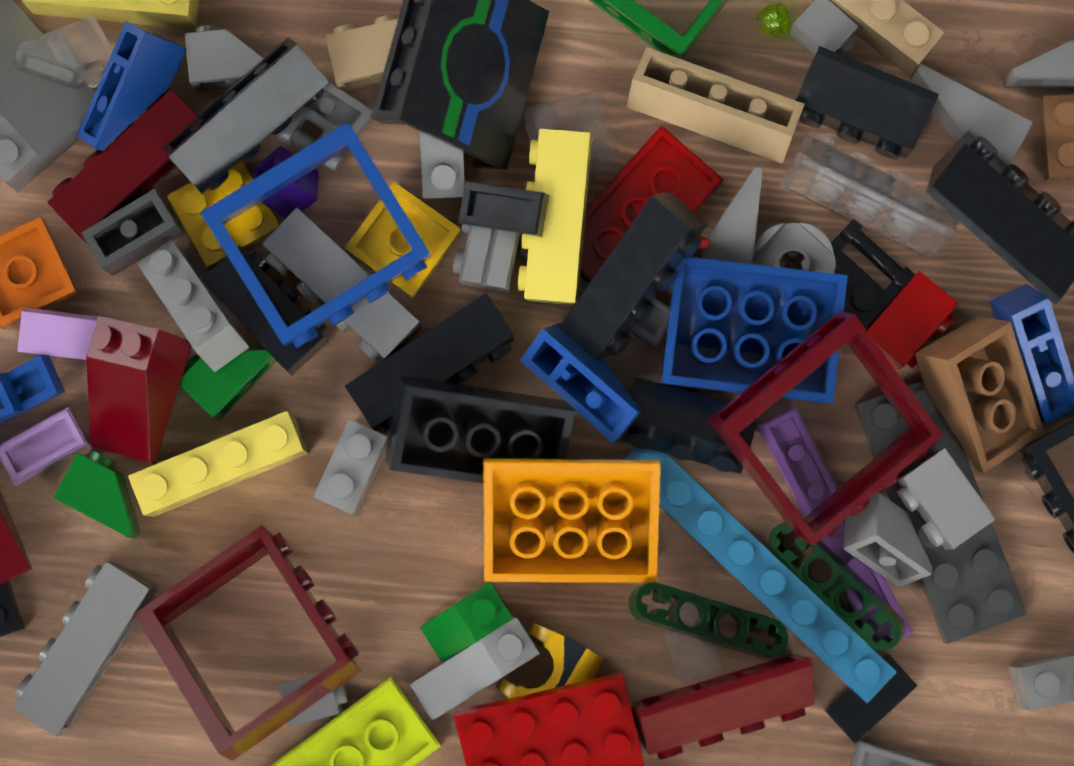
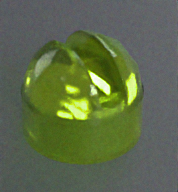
(774, 20)

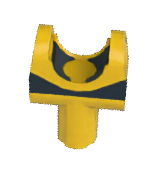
(571, 663)

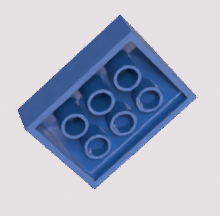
(741, 320)

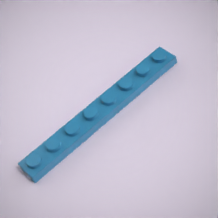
(768, 579)

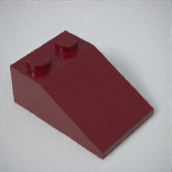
(132, 386)

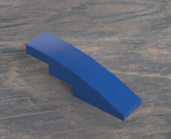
(28, 387)

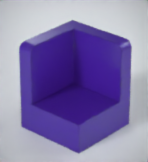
(297, 194)

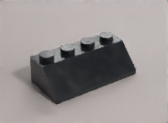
(1006, 213)

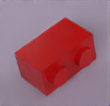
(911, 319)

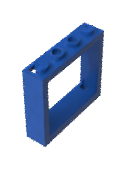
(282, 176)

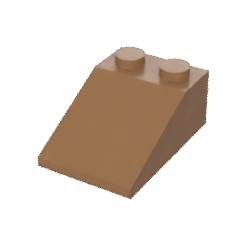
(982, 389)

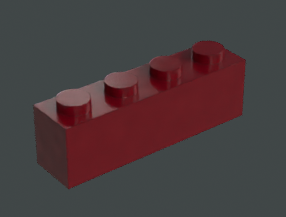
(124, 168)

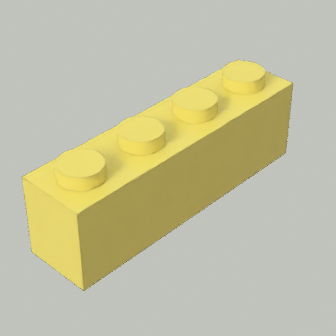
(148, 12)
(556, 257)
(218, 464)

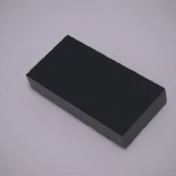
(503, 208)
(857, 717)

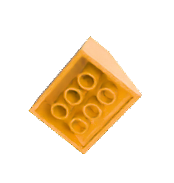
(571, 520)

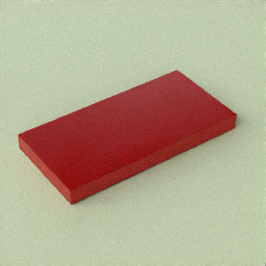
(656, 168)

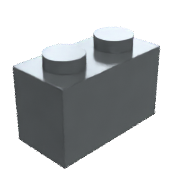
(132, 232)

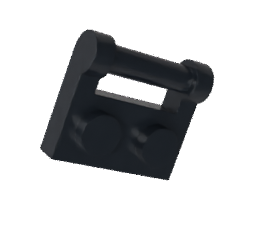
(863, 294)

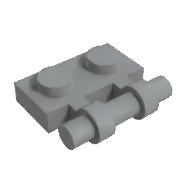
(327, 113)

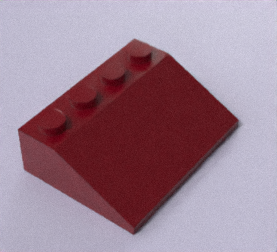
(726, 703)

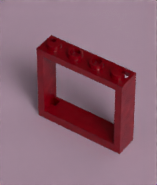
(786, 374)
(203, 582)

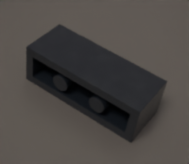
(235, 295)
(679, 426)

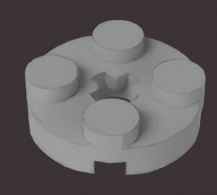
(794, 240)

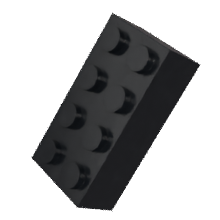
(454, 427)

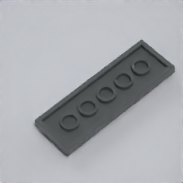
(968, 584)

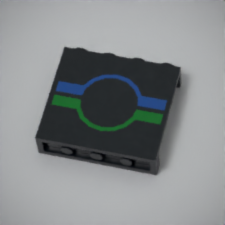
(462, 73)

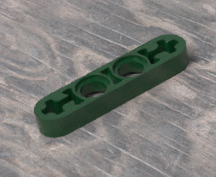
(831, 590)
(707, 626)

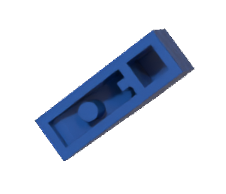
(133, 79)
(1040, 349)
(581, 382)

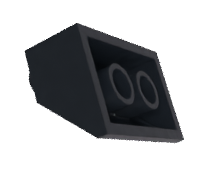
(864, 103)

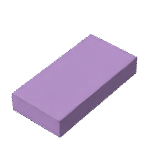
(55, 333)
(42, 446)

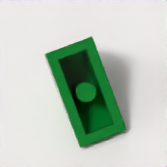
(222, 389)
(99, 493)
(466, 622)

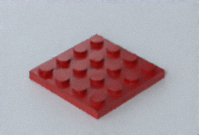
(554, 727)

